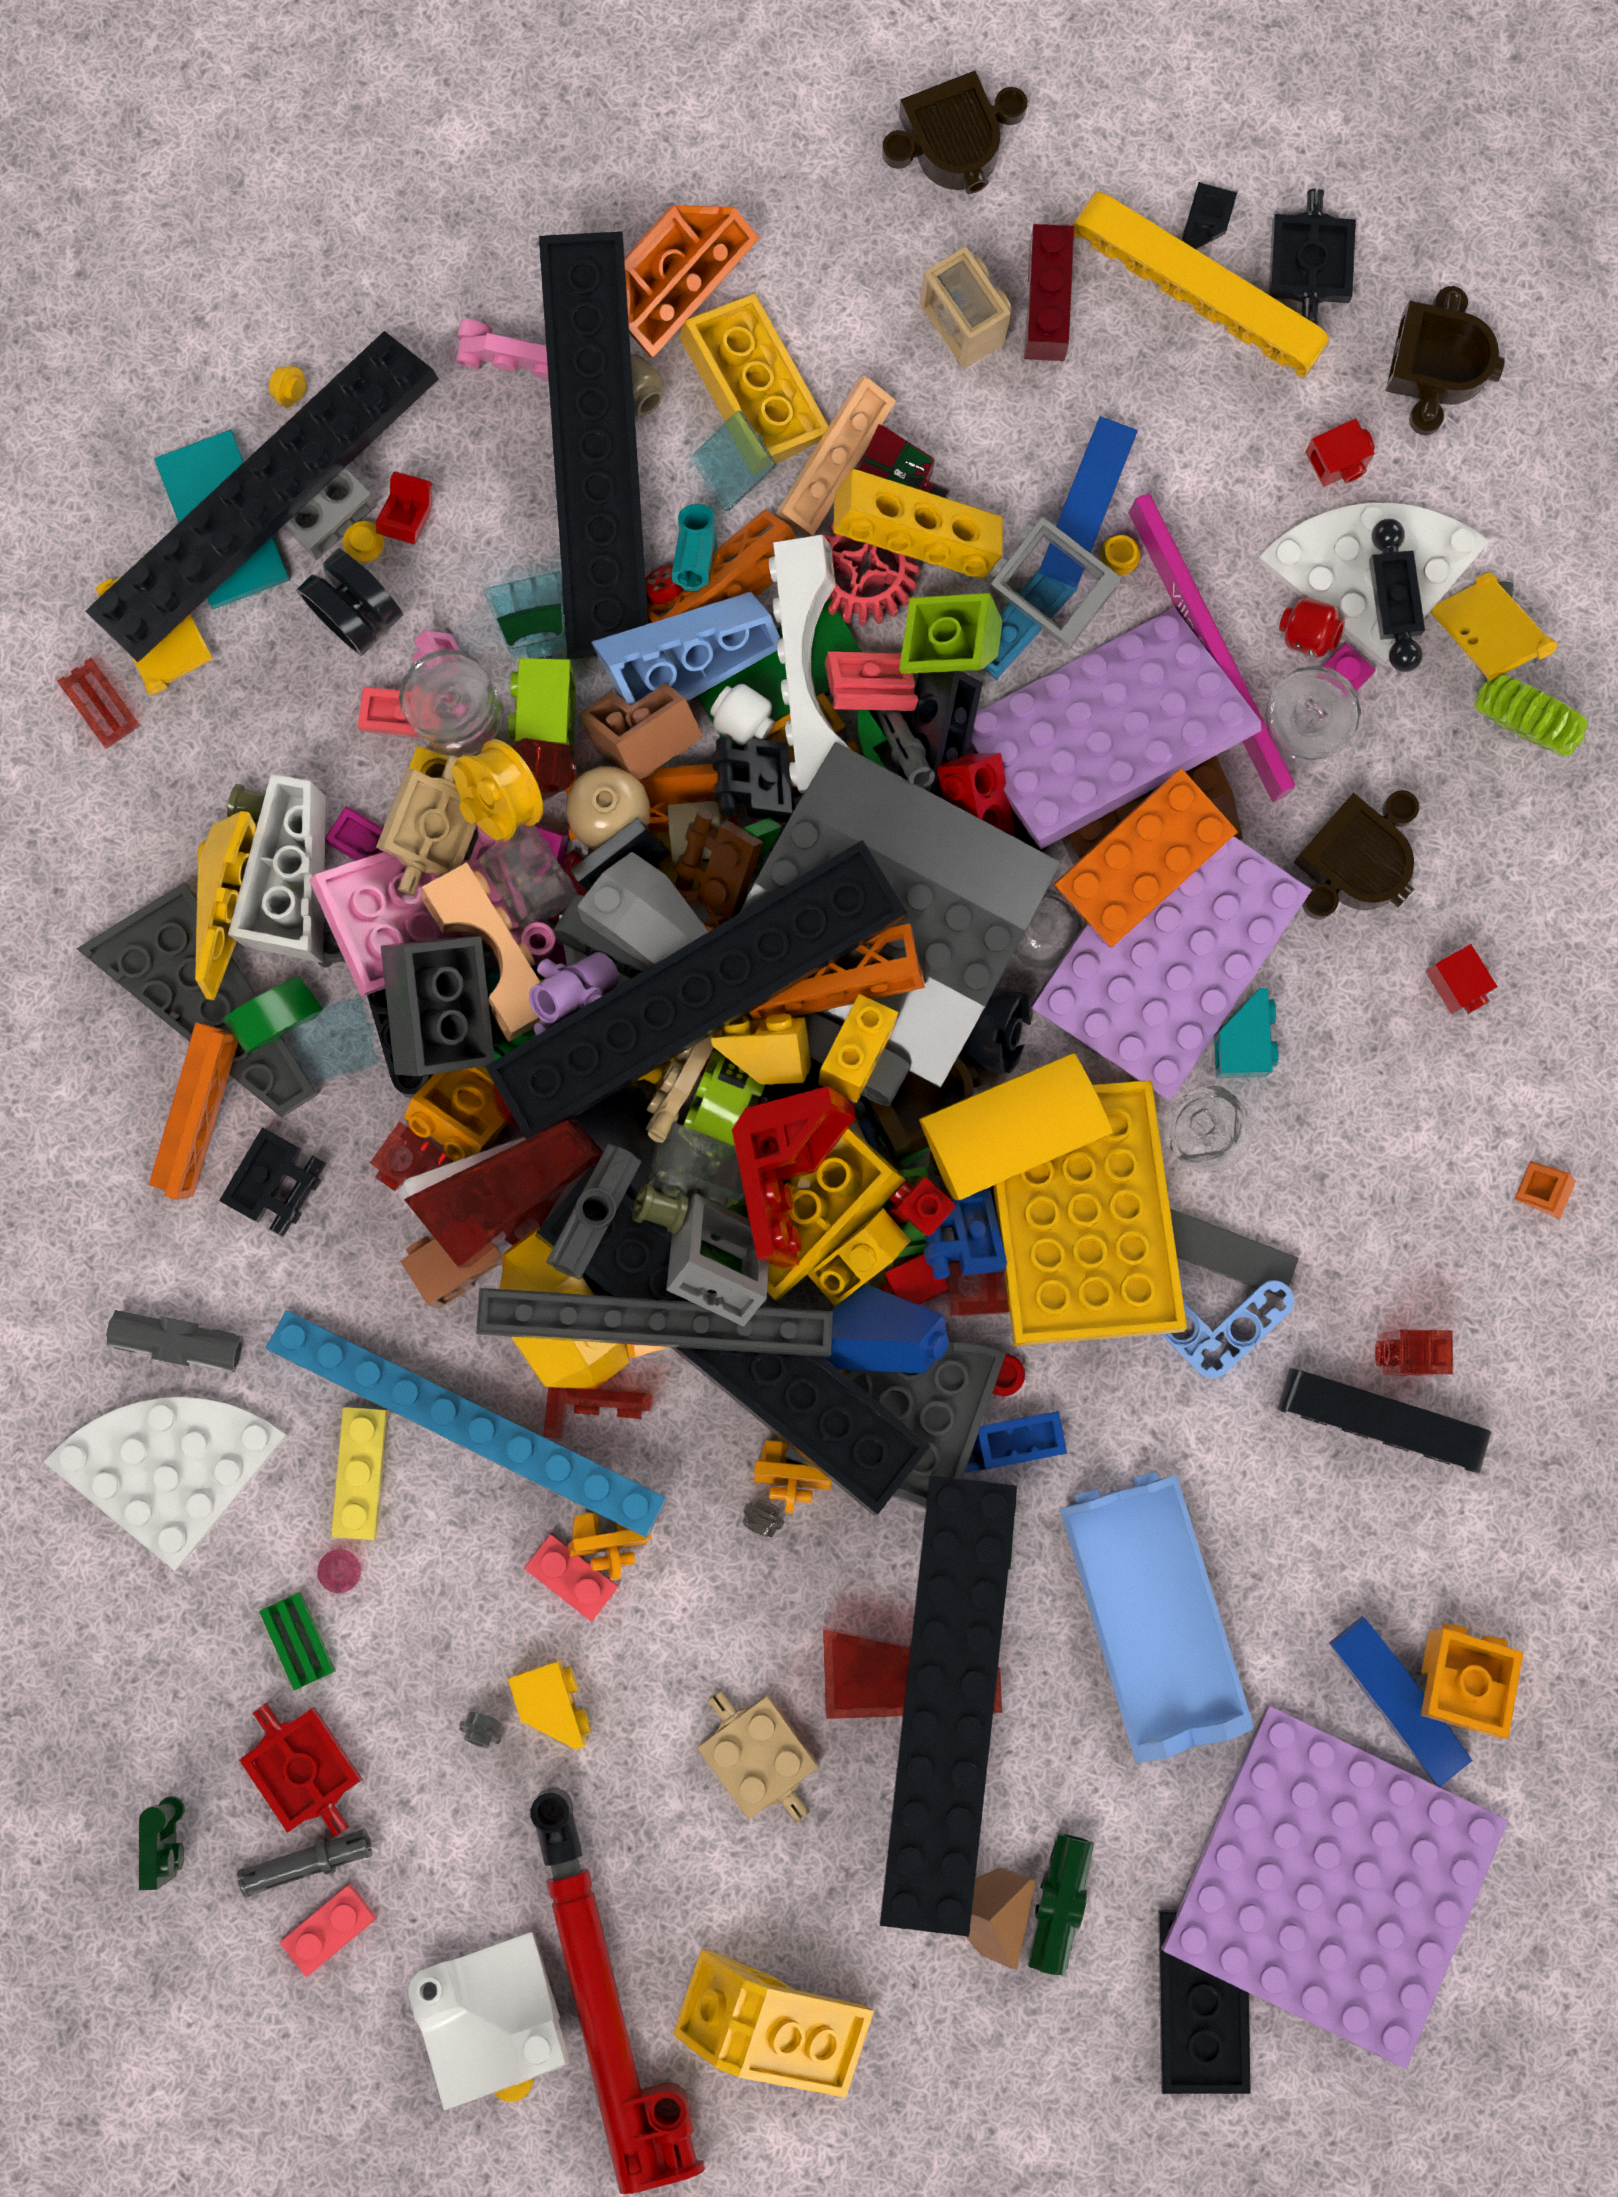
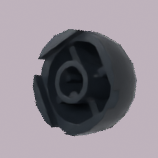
(998, 1031)

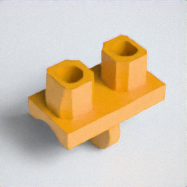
(774, 1471)
(589, 1540)

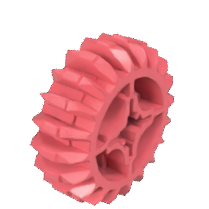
(878, 575)

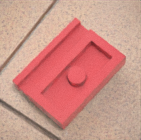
(869, 682)

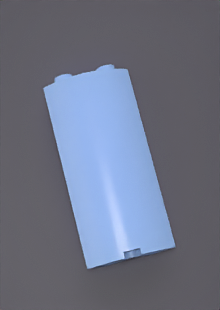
(1156, 1618)

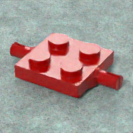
(300, 1769)

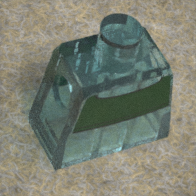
(530, 615)

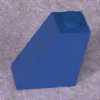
(885, 1333)

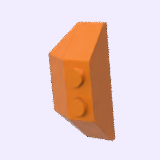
(679, 268)

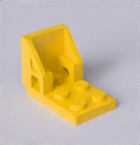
(768, 2029)

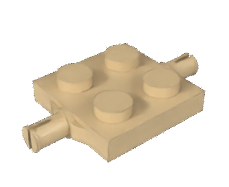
(426, 827)
(676, 1088)
(758, 1756)

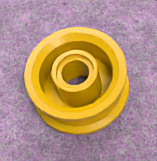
(497, 790)

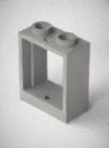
(1028, 540)
(693, 1274)

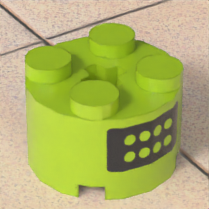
(722, 1098)

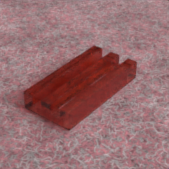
(78, 675)

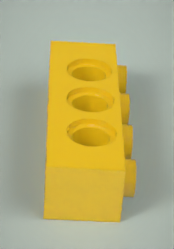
(918, 524)

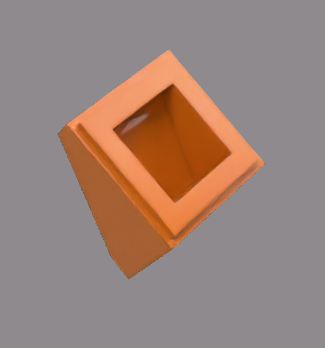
(1545, 1189)

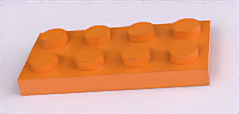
(1145, 858)

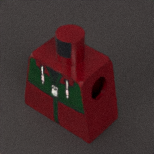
(900, 462)

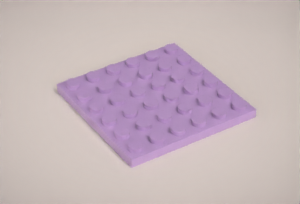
(1335, 1886)

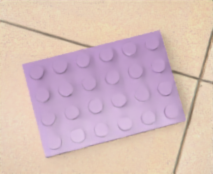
(1112, 726)
(1178, 971)

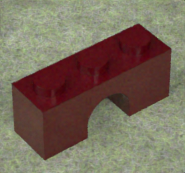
(1049, 292)

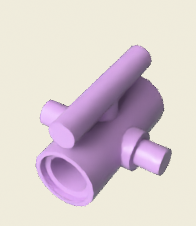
(570, 987)

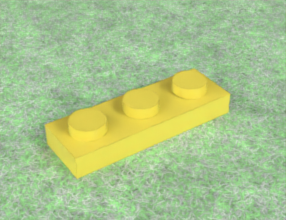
(359, 1473)

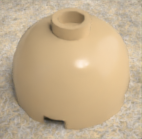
(604, 804)

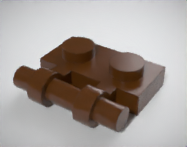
(730, 866)

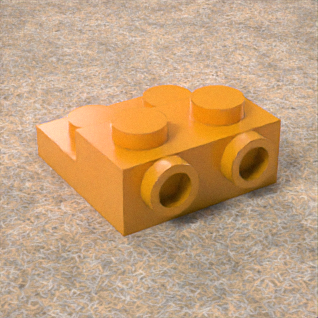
(457, 1112)
(1470, 1680)

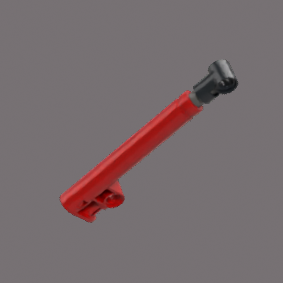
(637, 2134)

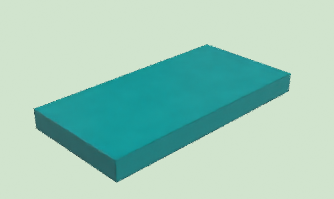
(188, 479)

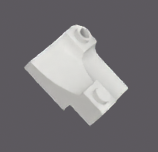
(489, 2020)

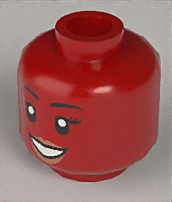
(1312, 627)

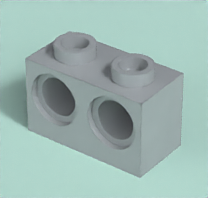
(333, 515)

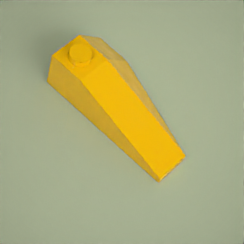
(220, 875)
(834, 1204)

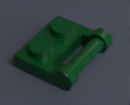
(158, 1848)

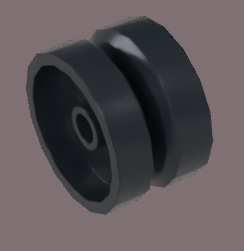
(354, 597)

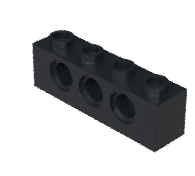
(944, 718)

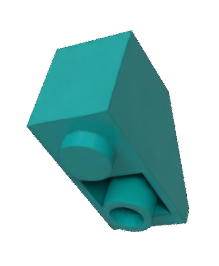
(1245, 1043)

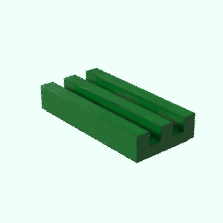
(280, 1645)

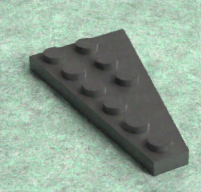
(156, 962)

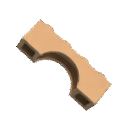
(461, 905)

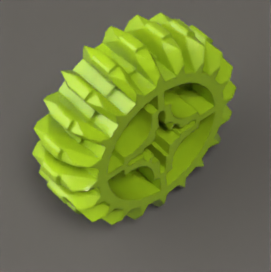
(1531, 714)

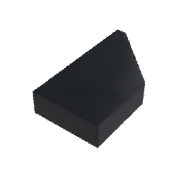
(1208, 215)

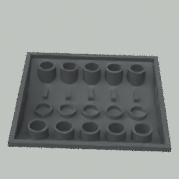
(956, 876)

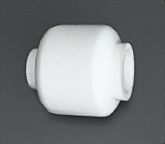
(742, 714)

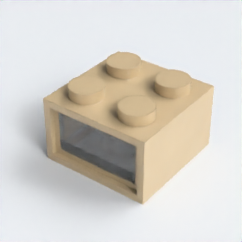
(965, 306)

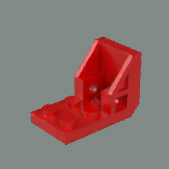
(779, 1144)

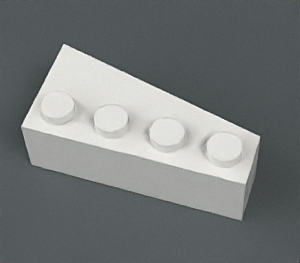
(276, 900)

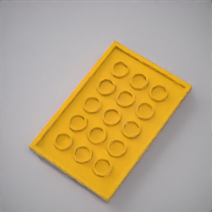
(1094, 1234)

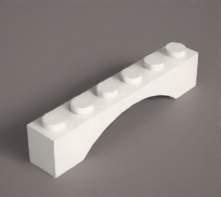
(804, 583)

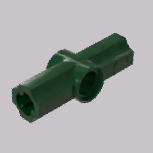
(1061, 1904)

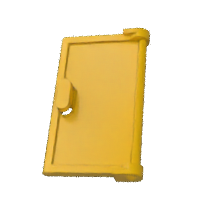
(1497, 628)
(173, 656)

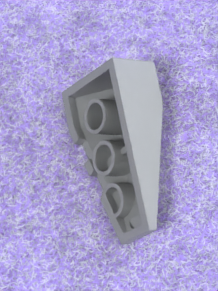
(640, 911)

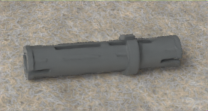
(907, 751)
(319, 1858)

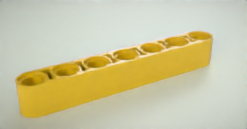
(1200, 282)

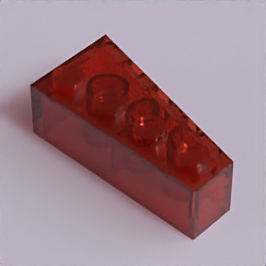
(496, 1196)
(868, 1676)

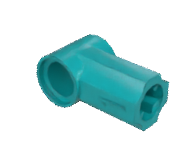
(694, 547)

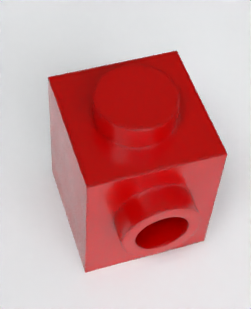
(1341, 453)
(1462, 980)

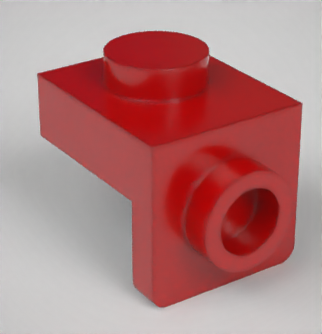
(405, 508)
(920, 1205)

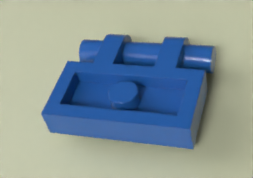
(976, 1239)

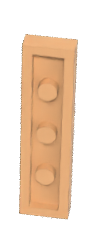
(835, 456)

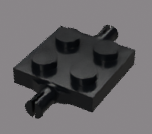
(1312, 257)

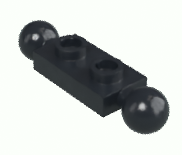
(1396, 595)

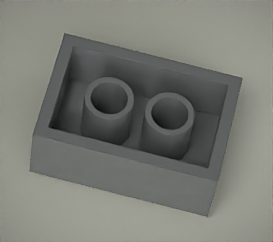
(437, 1005)

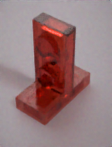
(589, 1402)

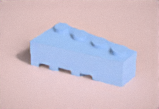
(689, 649)

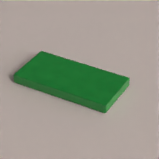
(766, 674)

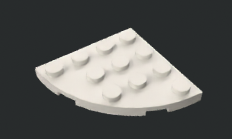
(1332, 552)
(167, 1467)

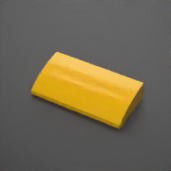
(754, 374)
(1015, 1126)

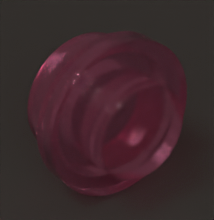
(339, 1571)

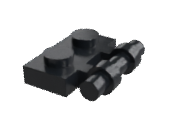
(766, 778)
(633, 838)
(261, 1176)

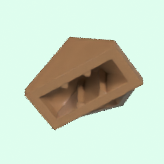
(1000, 1915)

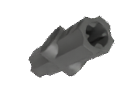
(582, 1236)
(174, 1341)

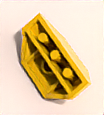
(557, 1361)

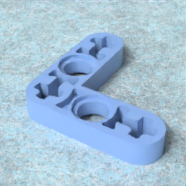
(1204, 1337)

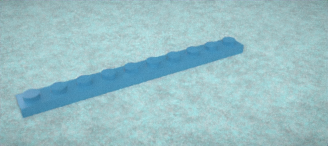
(467, 1424)

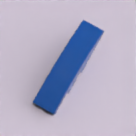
(1090, 496)
(1017, 1442)
(1399, 1701)

